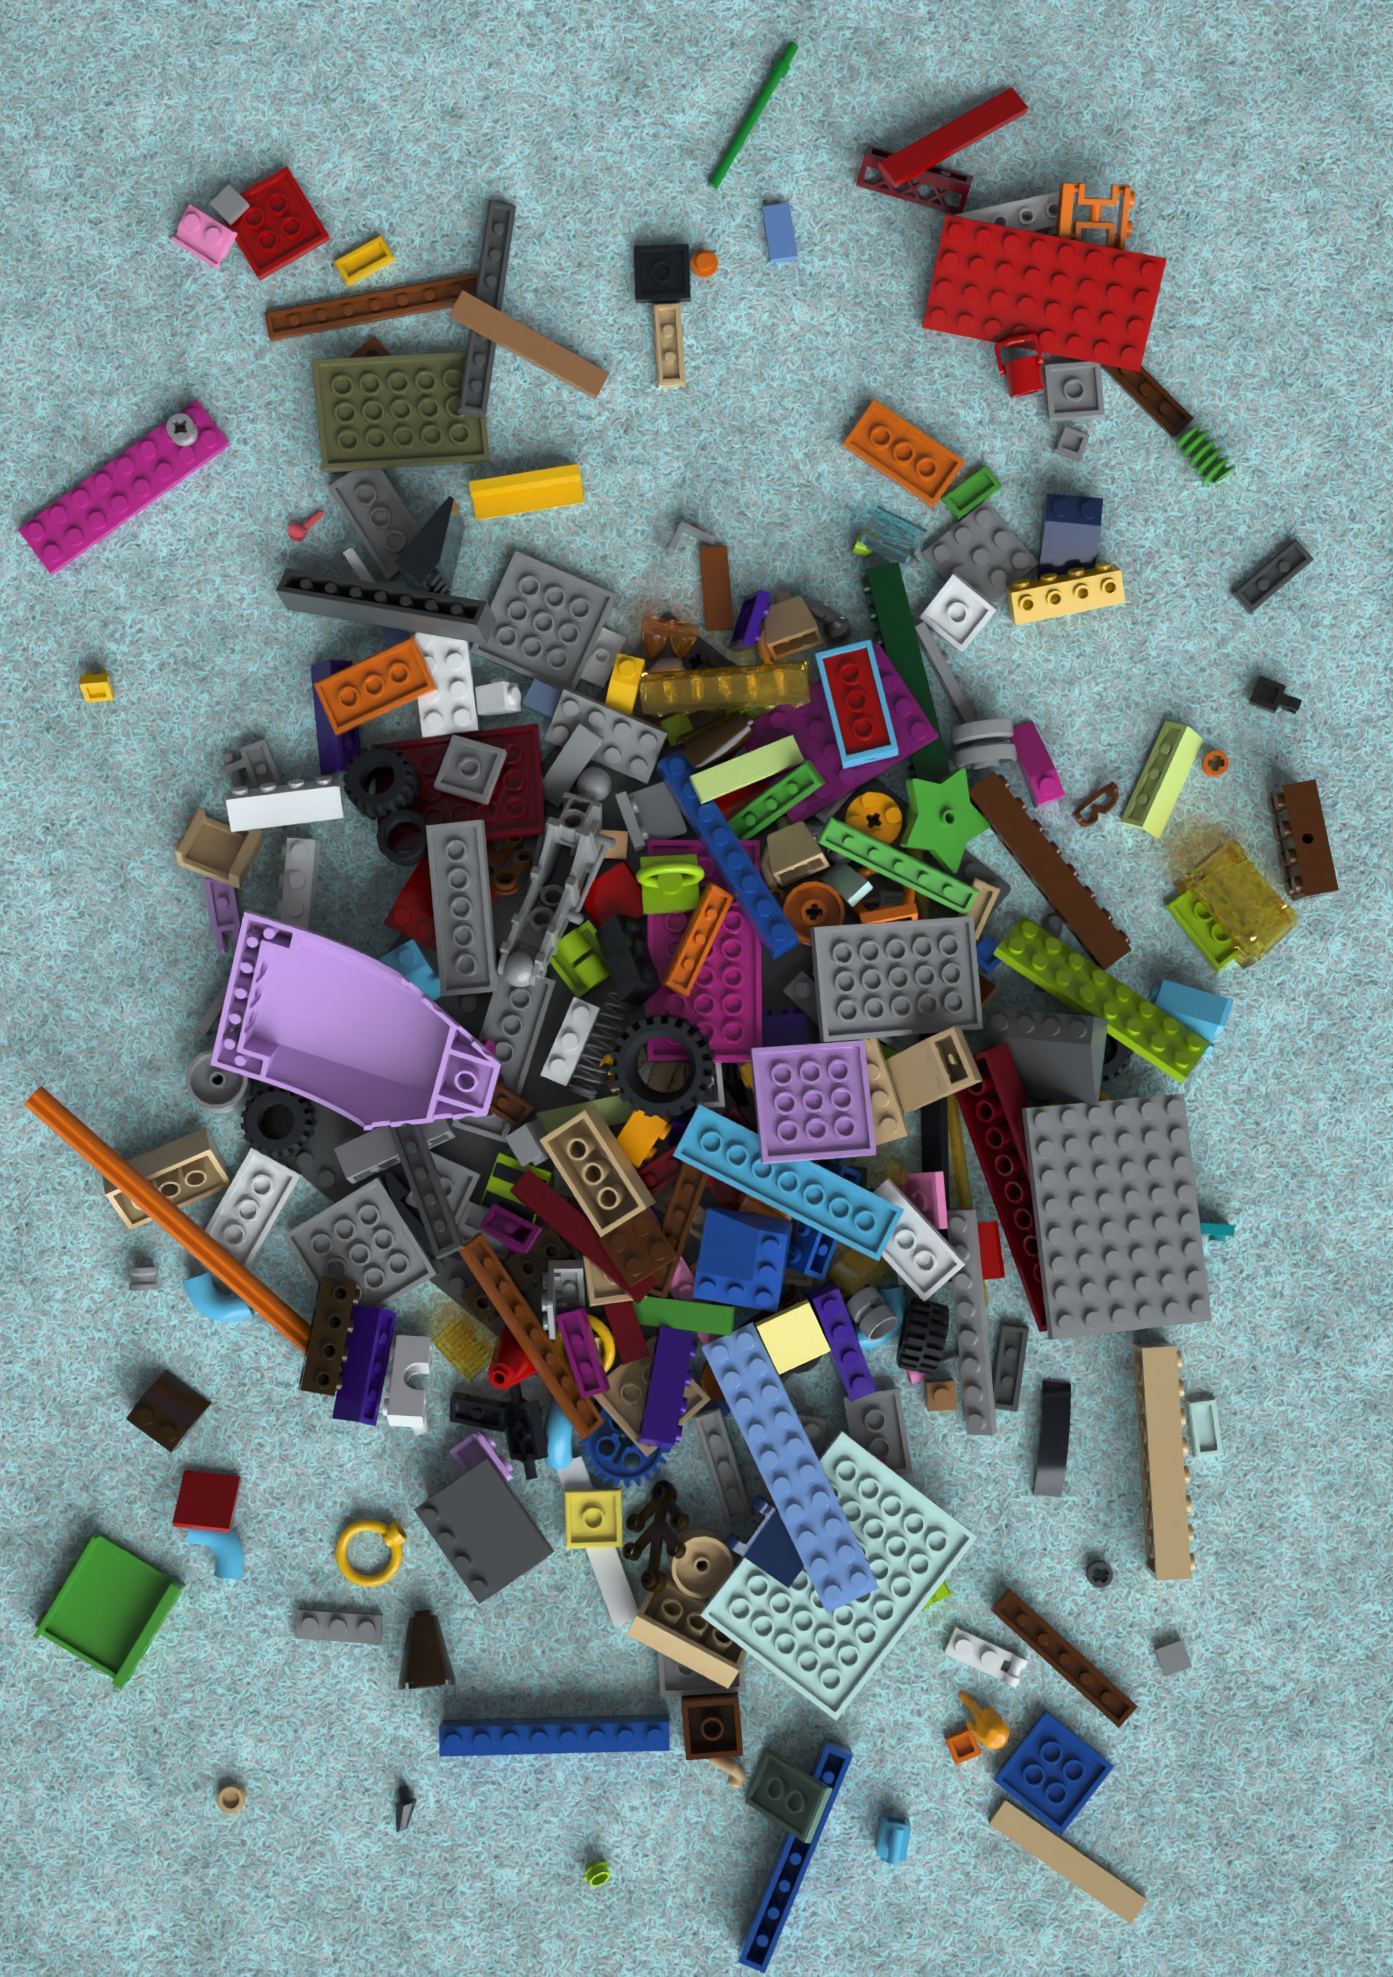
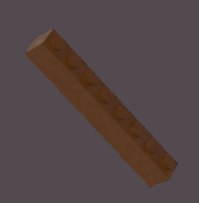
(1048, 871)

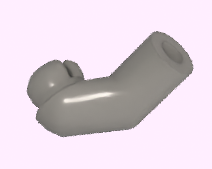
(667, 664)

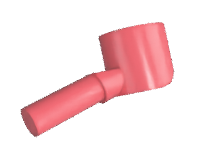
(299, 532)

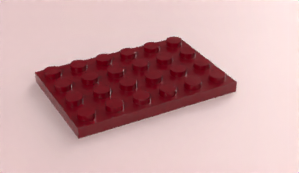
(516, 801)

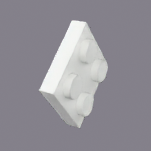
(958, 612)

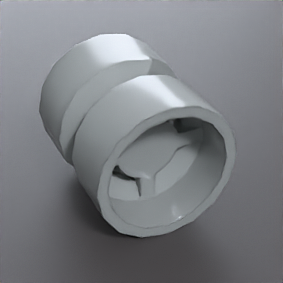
(869, 1310)

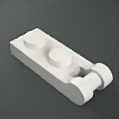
(984, 1656)

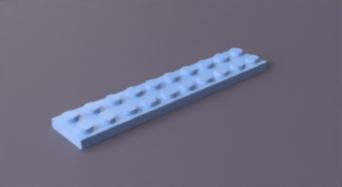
(790, 1467)

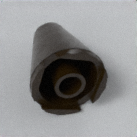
(716, 740)
(425, 1654)

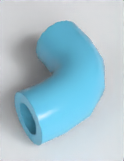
(894, 1297)
(213, 1303)
(559, 1435)
(226, 1548)

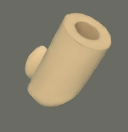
(730, 1766)

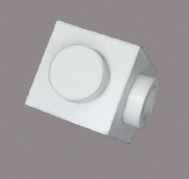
(498, 698)

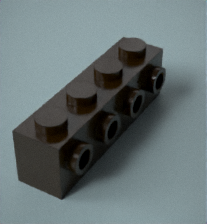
(523, 1270)
(328, 1335)

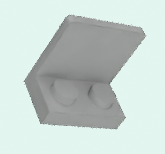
(650, 815)

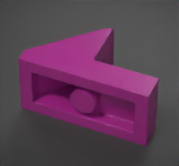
(510, 1229)

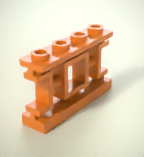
(1065, 209)

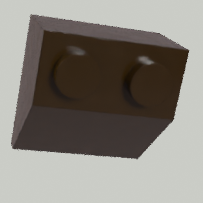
(168, 1411)

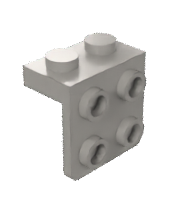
(564, 1289)

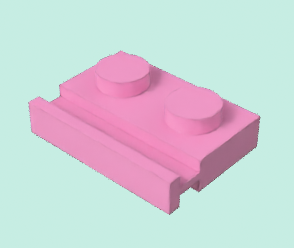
(204, 236)

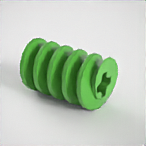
(1204, 456)

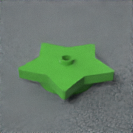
(942, 818)

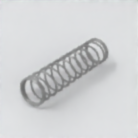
(585, 1092)

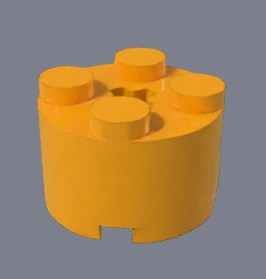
(882, 808)

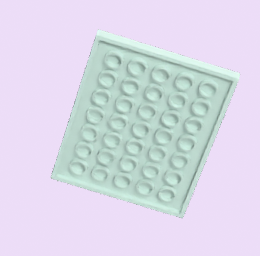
(834, 1653)

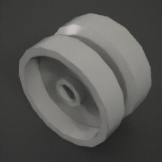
(984, 744)
(217, 1099)

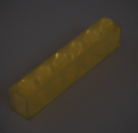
(726, 688)

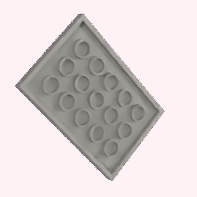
(896, 978)

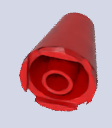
(509, 1362)

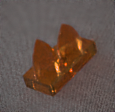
(657, 630)

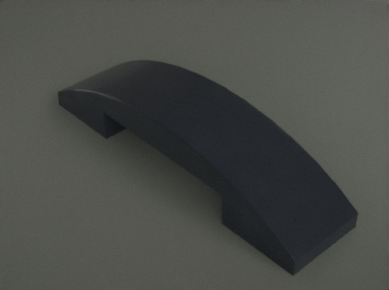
(398, 1191)
(1053, 1439)

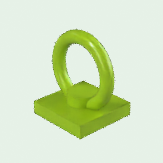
(669, 883)

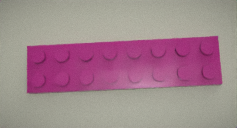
(120, 490)

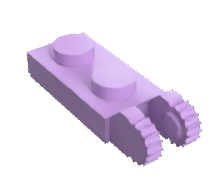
(223, 911)

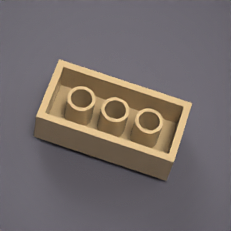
(597, 1170)

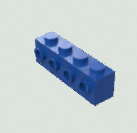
(809, 1248)

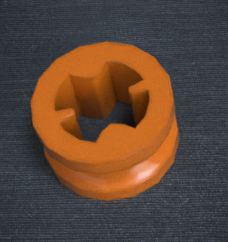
(1220, 770)

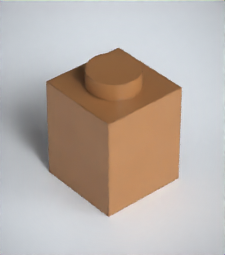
(940, 1394)

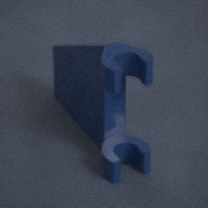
(769, 1545)

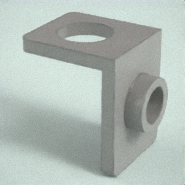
(694, 530)

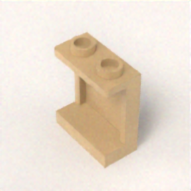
(216, 851)

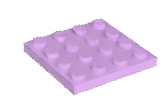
(812, 1102)

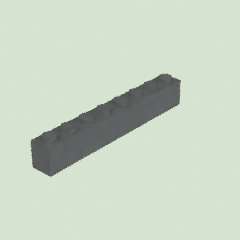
(386, 605)

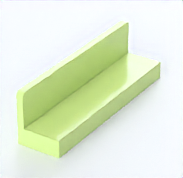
(1162, 778)

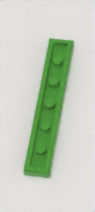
(898, 865)

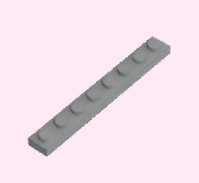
(972, 1324)

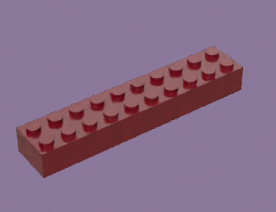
(998, 1136)

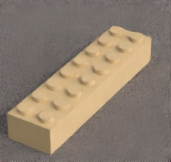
(1163, 1460)

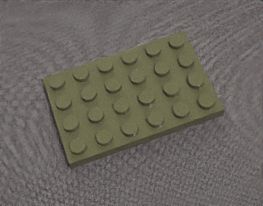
(395, 413)

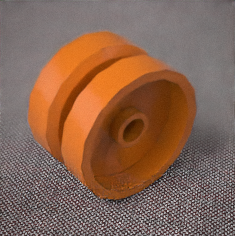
(815, 897)

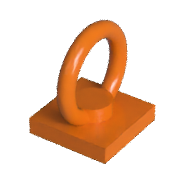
(887, 913)

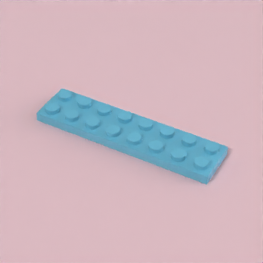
(791, 1187)

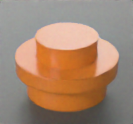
(704, 263)

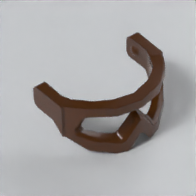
(1111, 790)

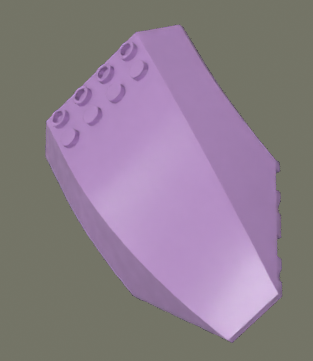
(346, 1031)

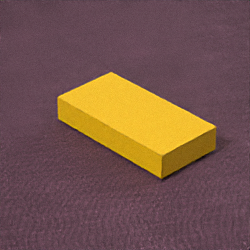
(364, 260)

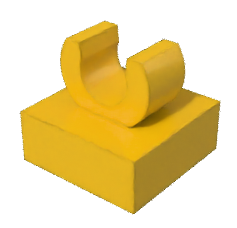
(96, 687)

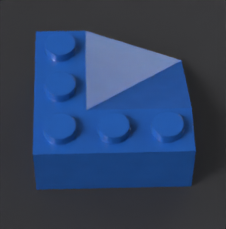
(743, 1259)

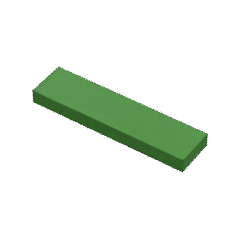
(776, 801)
(685, 1315)

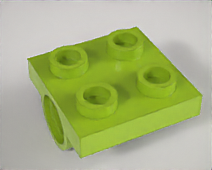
(580, 960)

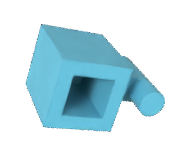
(893, 1839)

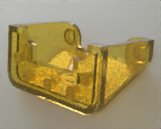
(1239, 901)

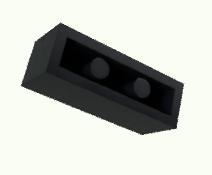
(628, 960)

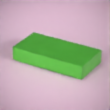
(971, 492)

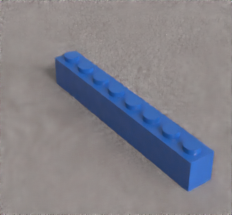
(728, 857)
(554, 1735)
(790, 1866)

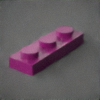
(582, 1352)

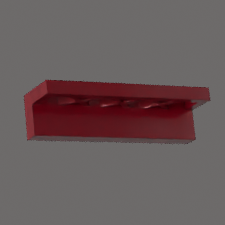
(935, 176)

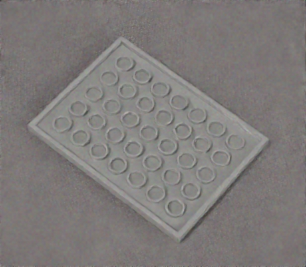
(1116, 1215)

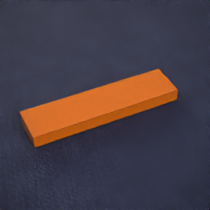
(697, 939)

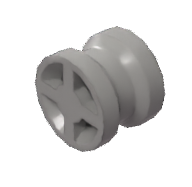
(186, 435)
(143, 1278)

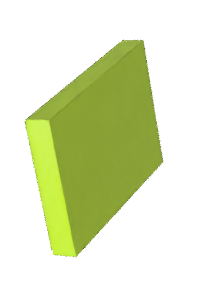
(1202, 930)

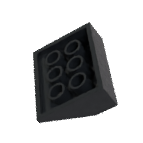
(433, 553)

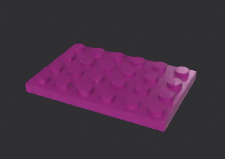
(817, 742)

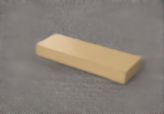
(669, 345)

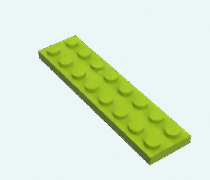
(1100, 995)

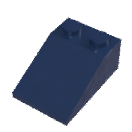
(1069, 533)

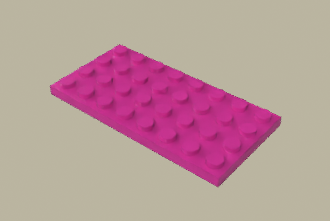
(729, 985)

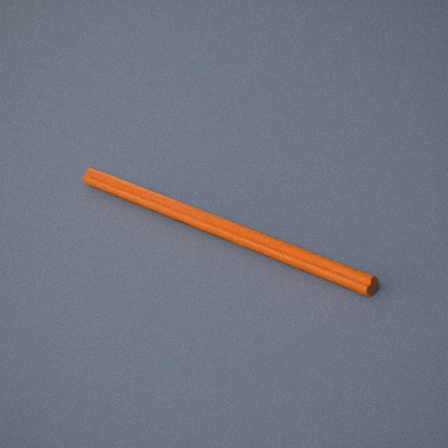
(169, 1217)

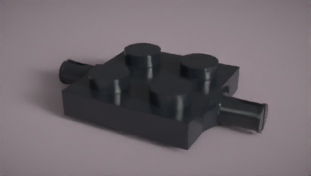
(525, 1431)

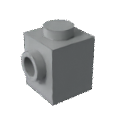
(526, 1143)

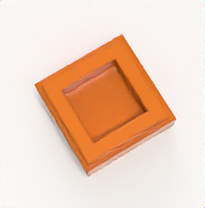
(962, 1745)

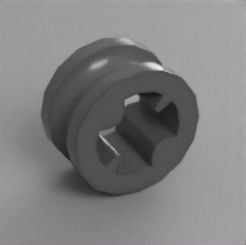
(1097, 1582)

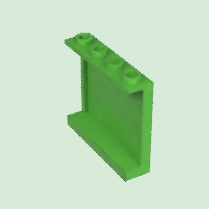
(109, 1608)

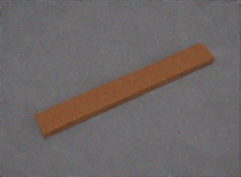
(368, 307)
(530, 1335)

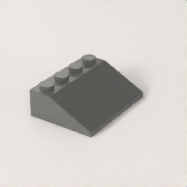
(1053, 1052)
(483, 1530)

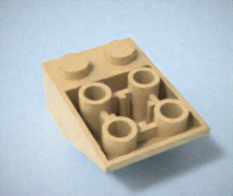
(933, 1069)

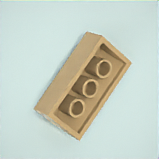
(180, 1170)
(674, 1627)

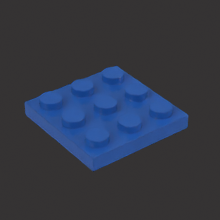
(1053, 1772)

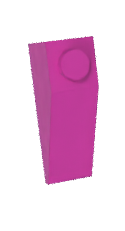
(1036, 766)

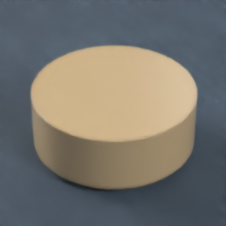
(231, 1798)

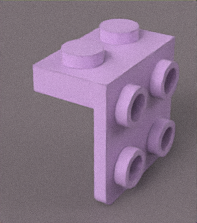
(475, 1450)

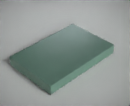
(788, 1795)

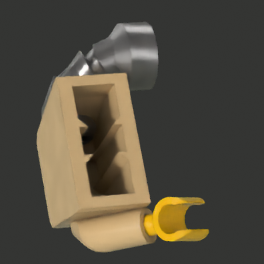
(792, 626)
(794, 854)

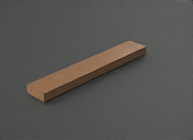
(528, 344)

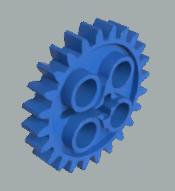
(619, 1471)

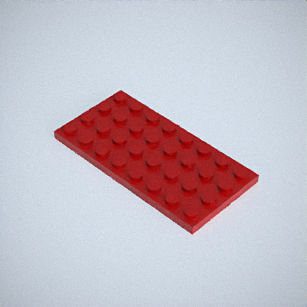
(1069, 292)

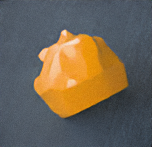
(988, 1724)

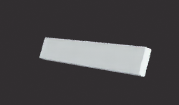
(604, 1560)

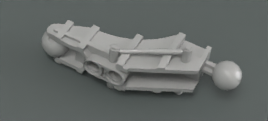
(577, 828)

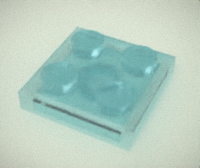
(892, 535)

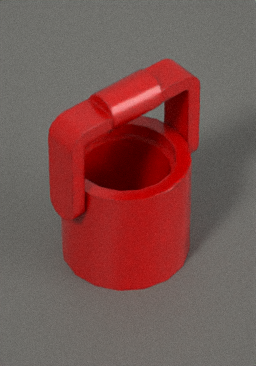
(1024, 374)

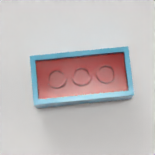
(857, 704)

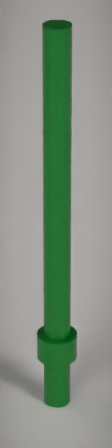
(779, 70)

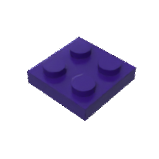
(747, 629)

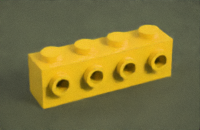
(1065, 593)

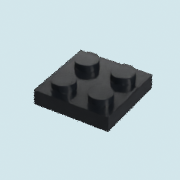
(662, 273)

